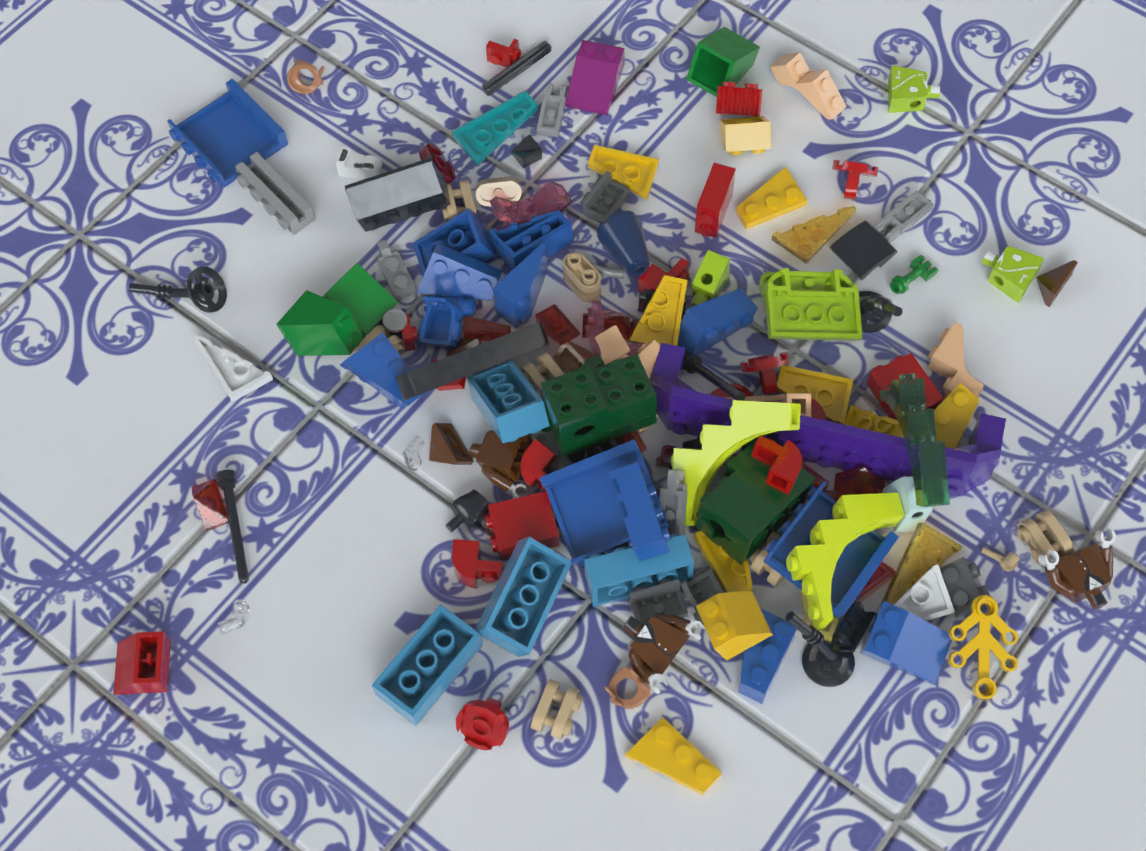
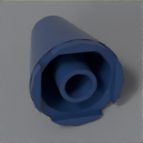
(625, 241)

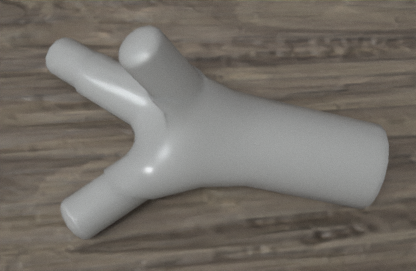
(609, 272)

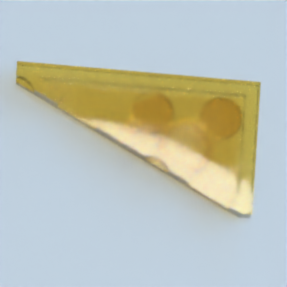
(809, 238)
(922, 553)

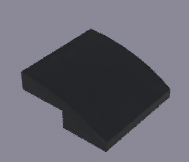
(863, 249)

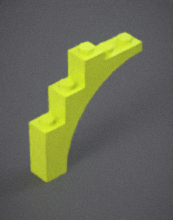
(720, 441)
(816, 562)

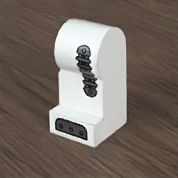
(357, 165)

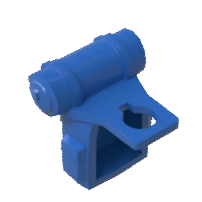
(443, 320)

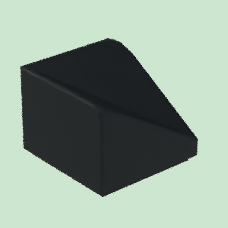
(527, 152)

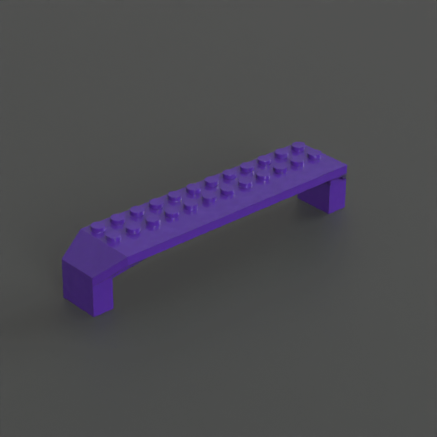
(824, 441)

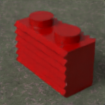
(739, 100)

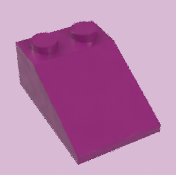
(595, 77)

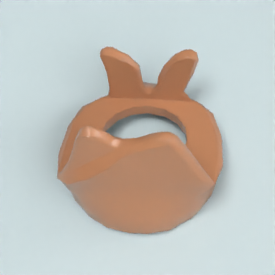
(294, 76)
(642, 693)

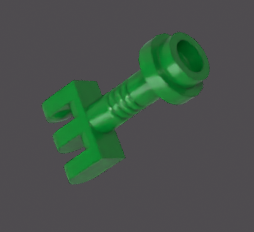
(899, 284)

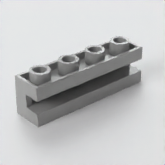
(275, 194)

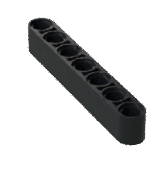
(471, 361)

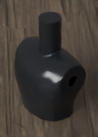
(468, 510)

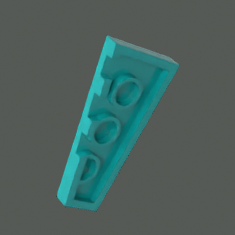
(492, 128)

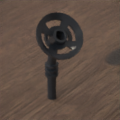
(199, 291)
(874, 307)
(825, 656)

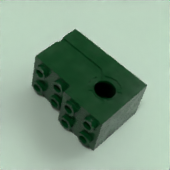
(599, 404)
(745, 508)

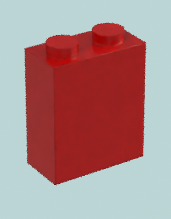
(714, 200)
(883, 375)
(520, 519)

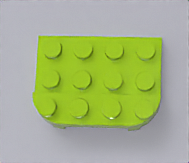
(812, 306)

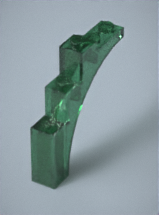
(925, 452)

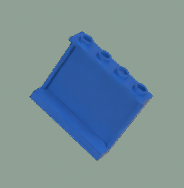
(228, 134)
(588, 503)
(855, 563)

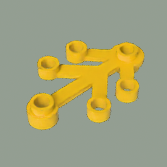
(984, 643)

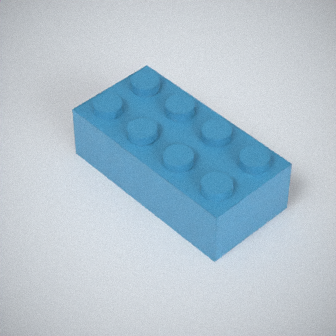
(508, 401)
(618, 573)
(523, 597)
(427, 665)

